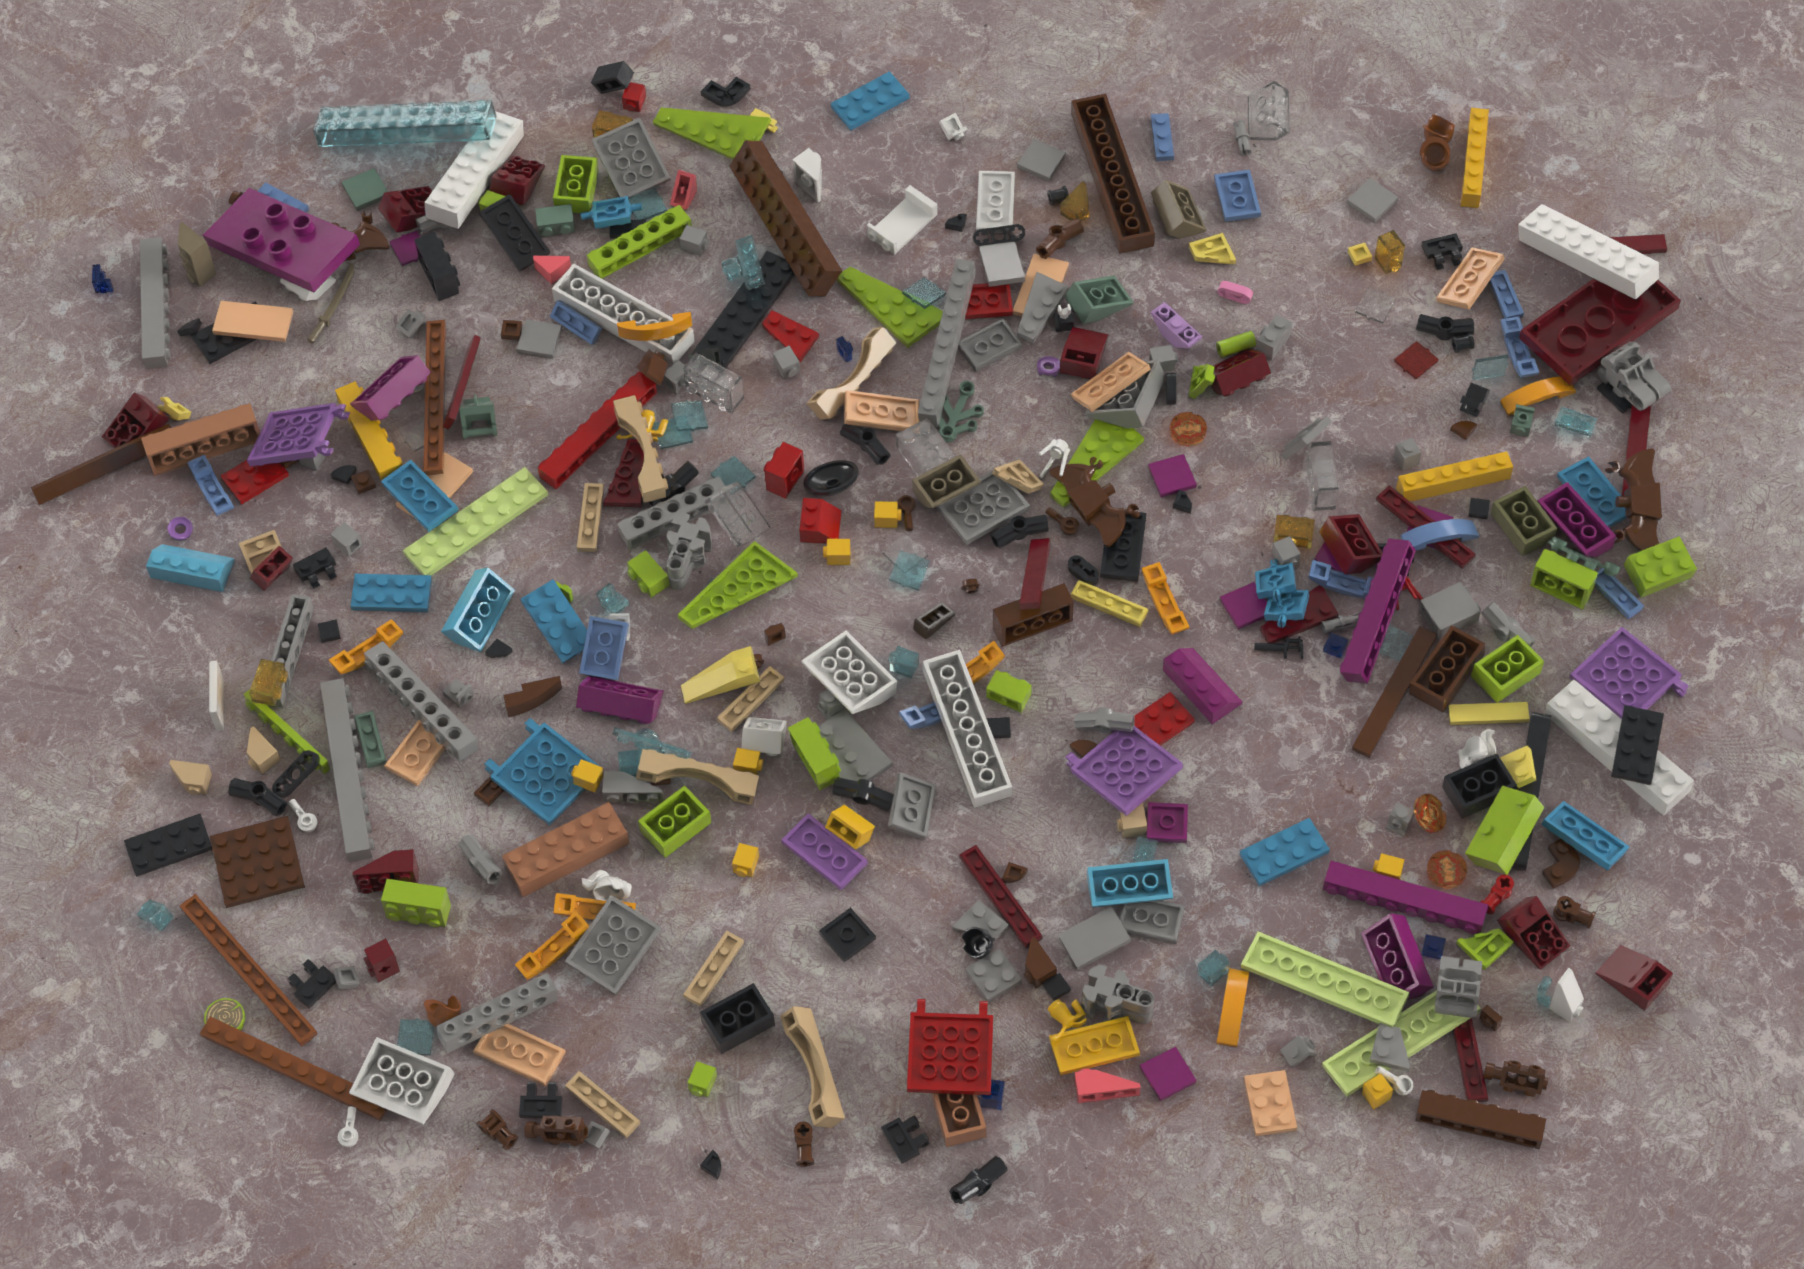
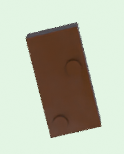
(1015, 624)
(1447, 669)

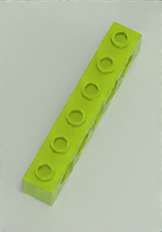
(638, 242)

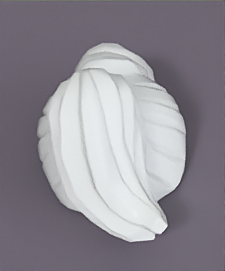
(1477, 748)
(605, 886)

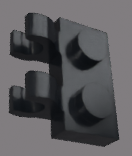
(1442, 246)
(315, 564)
(315, 987)
(539, 1106)
(900, 1140)

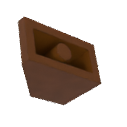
(653, 366)
(1038, 965)

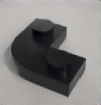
(725, 96)

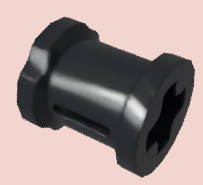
(1057, 195)
(1462, 342)

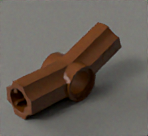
(1057, 237)

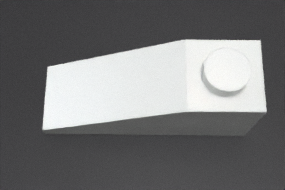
(1567, 997)

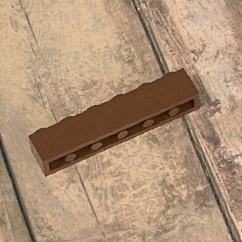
(1481, 1119)

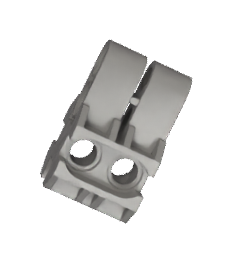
(1633, 376)
(686, 549)
(1458, 987)
(1116, 997)

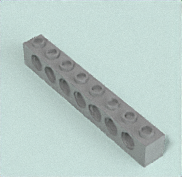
(420, 701)

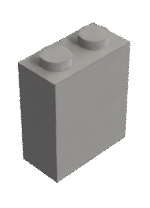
(1448, 608)

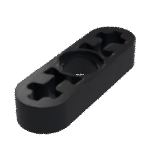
(1002, 228)
(304, 773)

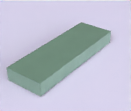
(370, 739)

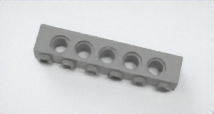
(653, 528)
(292, 638)
(497, 1013)

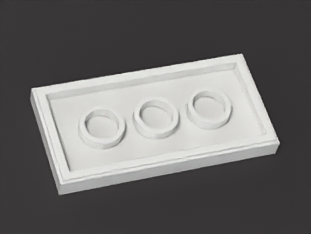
(995, 200)

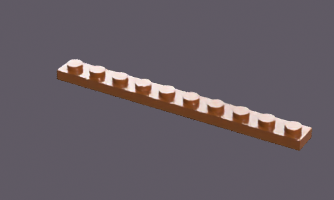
(434, 398)
(248, 970)
(287, 1065)

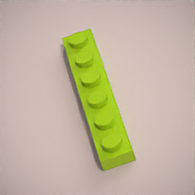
(279, 726)

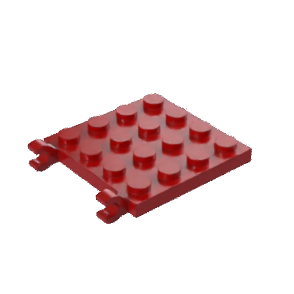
(950, 1052)

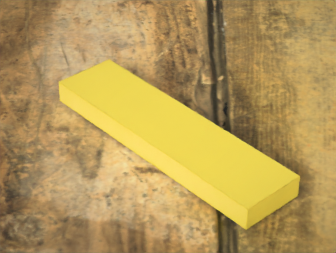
(1109, 603)
(1488, 713)

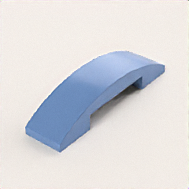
(1518, 350)
(210, 485)
(1441, 531)
(1336, 581)
(920, 717)

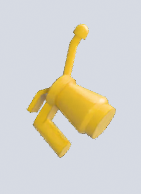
(650, 420)
(1061, 1013)

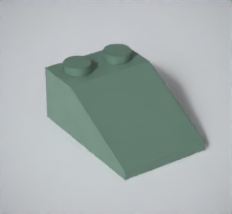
(1097, 298)

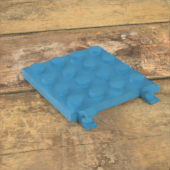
(541, 772)

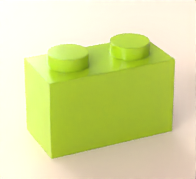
(648, 574)
(1009, 691)

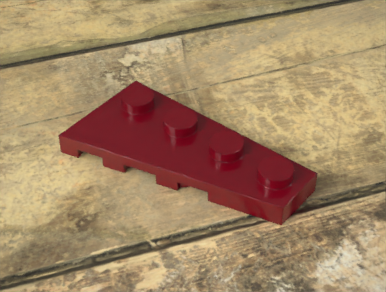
(624, 488)
(1317, 610)

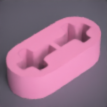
(1235, 292)

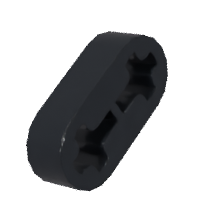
(1170, 388)
(1082, 571)

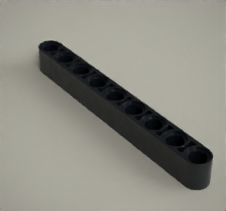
(1537, 742)

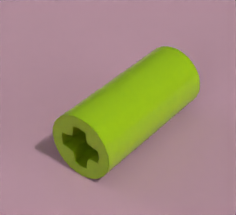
(1236, 344)

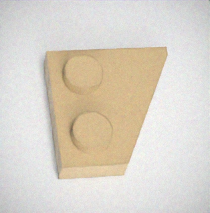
(1019, 476)
(259, 548)

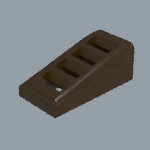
(926, 629)

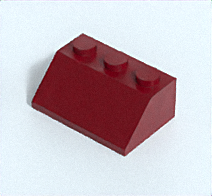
(1239, 372)
(1350, 543)

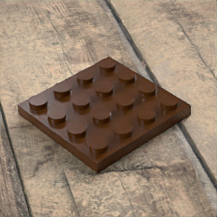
(257, 861)

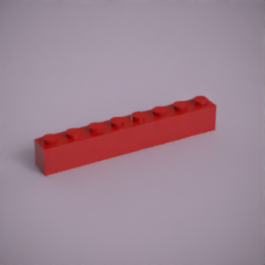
(593, 433)

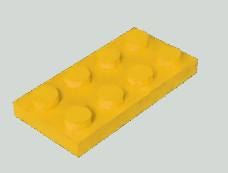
(1094, 1045)

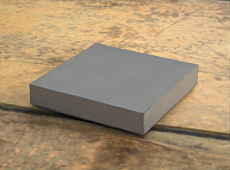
(1041, 159)
(1372, 200)
(539, 338)

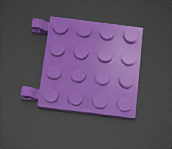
(295, 434)
(1627, 674)
(1125, 768)

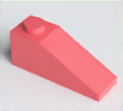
(1098, 1085)

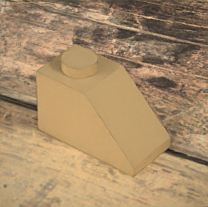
(260, 752)
(192, 776)
(1133, 824)

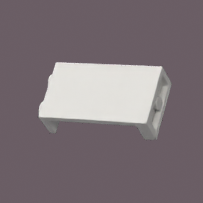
(903, 221)

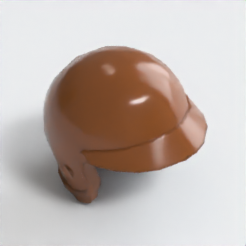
(1439, 127)
(1435, 153)
(439, 1012)

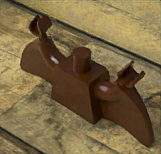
(368, 236)
(1640, 500)
(1093, 501)

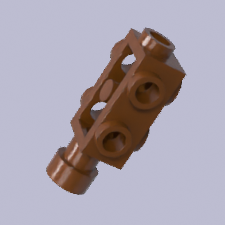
(1520, 1080)
(558, 1130)

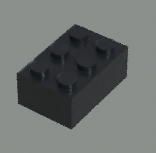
(437, 266)
(1477, 785)
(737, 1018)

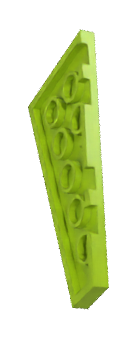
(712, 130)
(890, 307)
(1106, 443)
(744, 579)

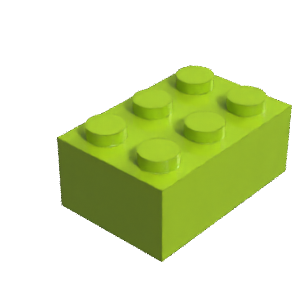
(576, 182)
(1660, 566)
(1563, 579)
(1507, 668)
(814, 752)
(674, 821)
(416, 903)

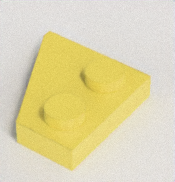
(1213, 250)
(1520, 766)

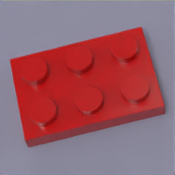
(989, 301)
(249, 481)
(1163, 719)

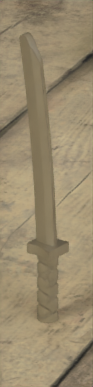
(324, 320)

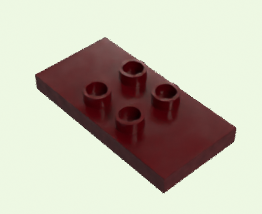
(1593, 325)

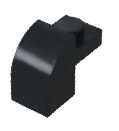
(1474, 399)

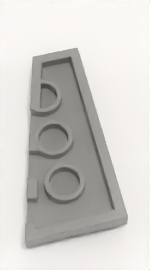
(1040, 306)

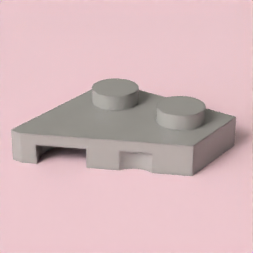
(984, 918)
(1390, 1049)

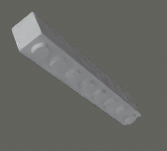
(153, 303)

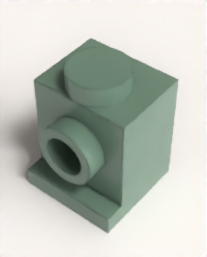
(1522, 420)

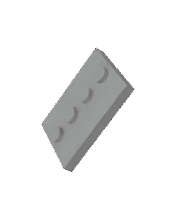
(631, 159)
(983, 508)
(856, 751)
(613, 945)

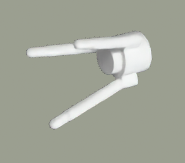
(1058, 449)

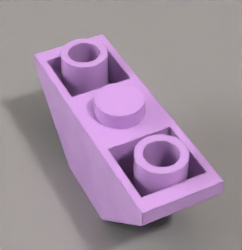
(1174, 327)

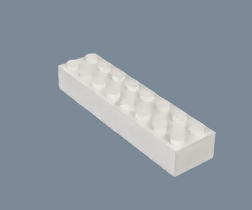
(472, 173)
(1588, 251)
(610, 305)
(967, 728)
(1598, 730)

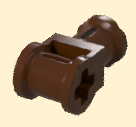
(1573, 912)
(495, 1128)
(804, 1148)

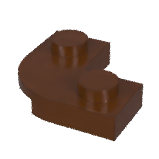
(1566, 866)

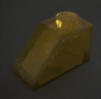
(1076, 204)

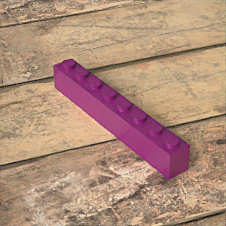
(1377, 611)
(1405, 897)

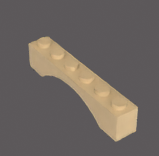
(874, 348)
(629, 417)
(736, 784)
(803, 1032)

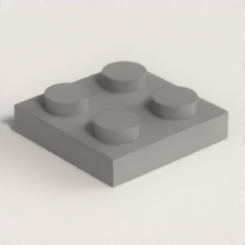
(993, 975)

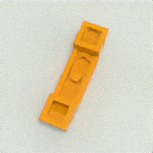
(656, 330)
(1536, 392)
(1163, 599)
(354, 659)
(988, 659)
(587, 908)
(554, 947)
(1232, 1007)

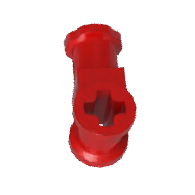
(1498, 893)

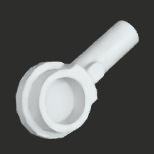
(307, 822)
(1401, 1084)
(349, 1136)

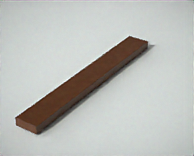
(92, 469)
(1394, 692)

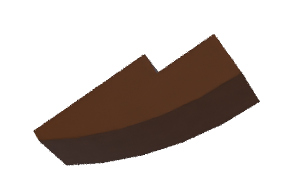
(532, 696)

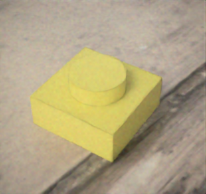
(1359, 254)

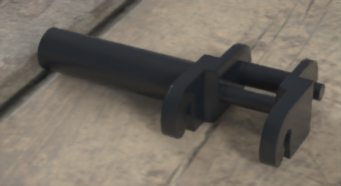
(1281, 646)

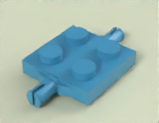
(611, 212)
(1275, 580)
(1290, 607)

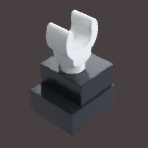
(1064, 319)

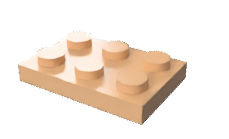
(1270, 1103)

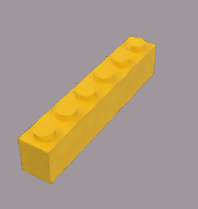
(1474, 157)
(369, 433)
(1455, 477)

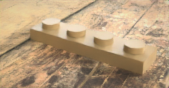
(590, 517)
(750, 699)
(713, 968)
(602, 1104)

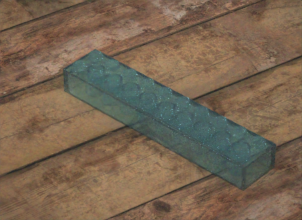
(405, 123)

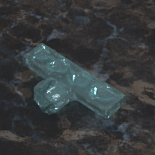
(745, 264)
(649, 739)

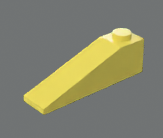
(727, 674)

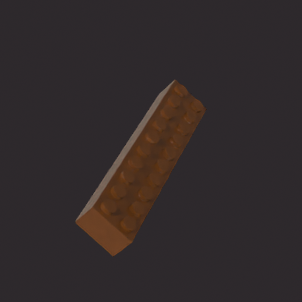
(1112, 173)
(785, 218)

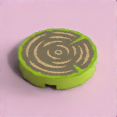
(227, 1011)

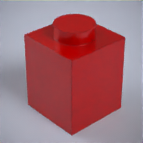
(634, 97)

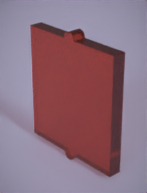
(1416, 360)

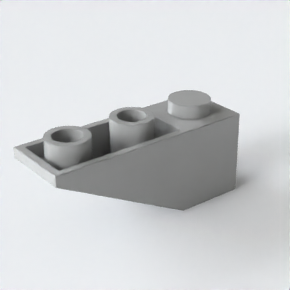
(623, 787)

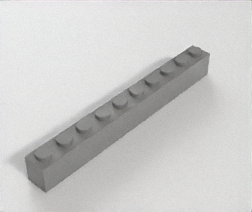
(947, 341)
(346, 770)

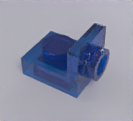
(99, 280)

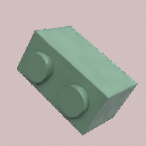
(555, 220)

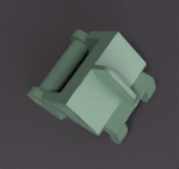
(475, 410)

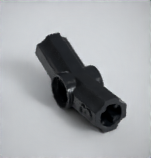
(1436, 326)
(872, 447)
(678, 481)
(1028, 526)
(248, 790)
(863, 792)
(978, 1180)

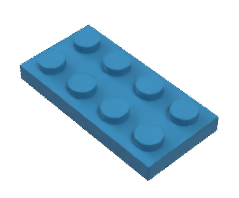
(870, 100)
(1594, 490)
(419, 495)
(391, 592)
(556, 620)
(1585, 835)
(1284, 851)

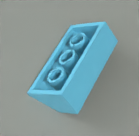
(189, 567)
(478, 610)
(1129, 883)

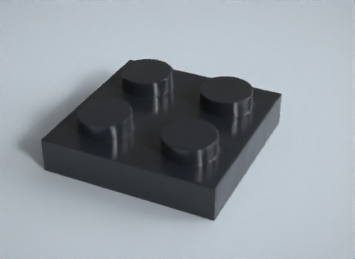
(847, 934)

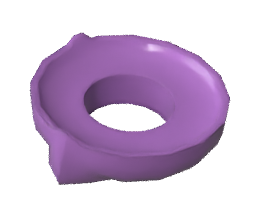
(1048, 360)
(180, 521)

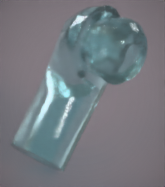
(1542, 989)

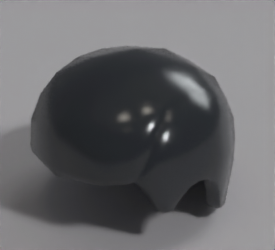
(977, 942)

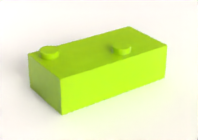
(1504, 830)

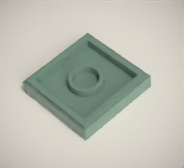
(364, 189)

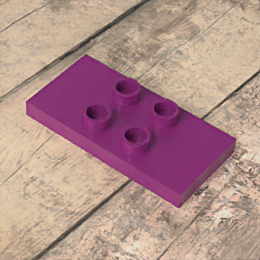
(281, 239)

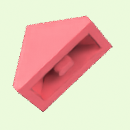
(684, 189)
(552, 267)

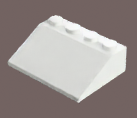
(851, 673)
(401, 1081)

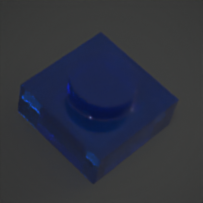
(844, 348)
(1335, 645)
(1433, 946)

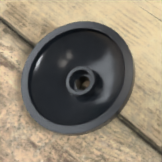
(831, 478)

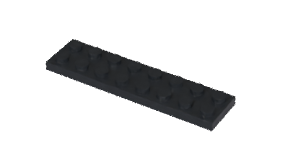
(746, 310)

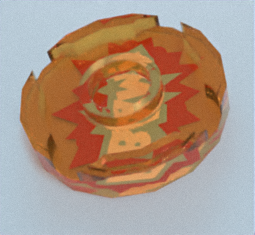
(1188, 429)
(1429, 813)
(1446, 869)

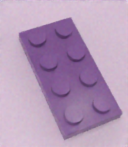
(824, 851)

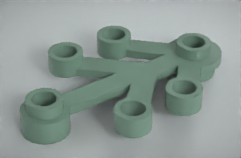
(957, 415)
(1590, 562)

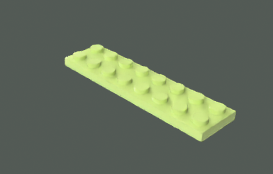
(475, 522)
(1325, 980)
(1419, 1029)

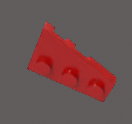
(790, 333)

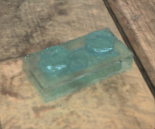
(1576, 421)

